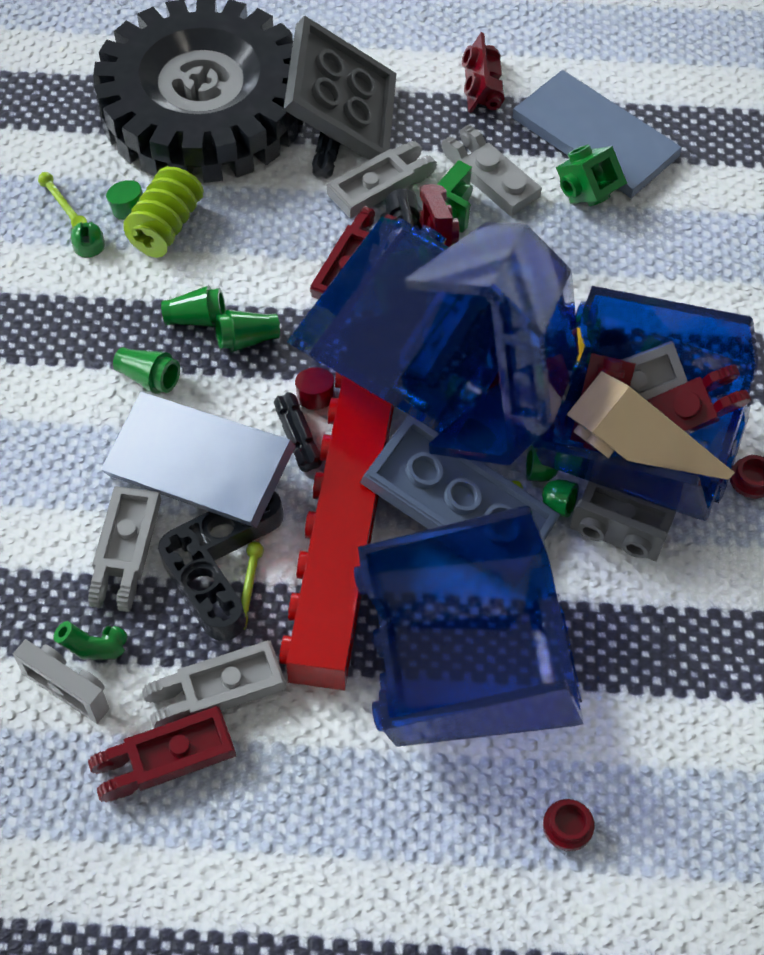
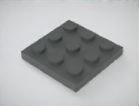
(340, 90)

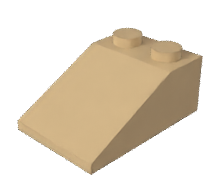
(623, 422)

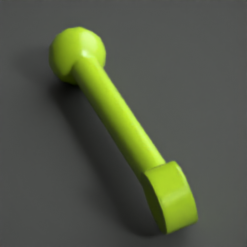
(46, 180)
(255, 551)

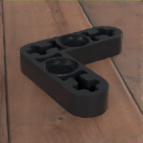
(203, 551)

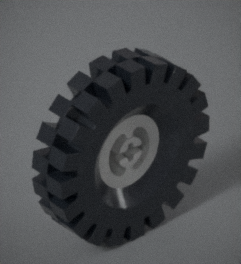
(197, 89)

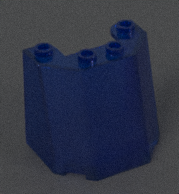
(533, 337)
(705, 341)
(405, 345)
(469, 632)

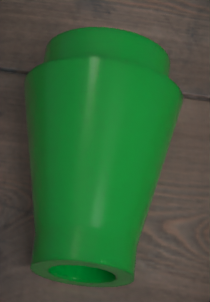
(194, 308)
(245, 329)
(150, 369)

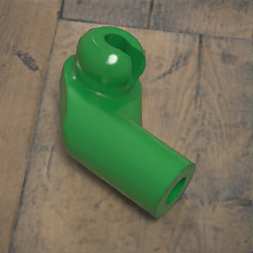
(90, 647)

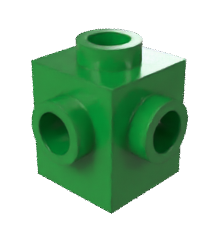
(590, 175)

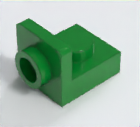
(458, 192)

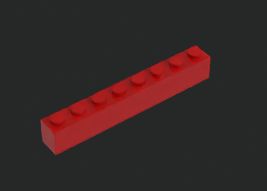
(344, 519)

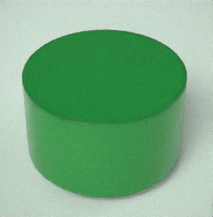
(123, 197)

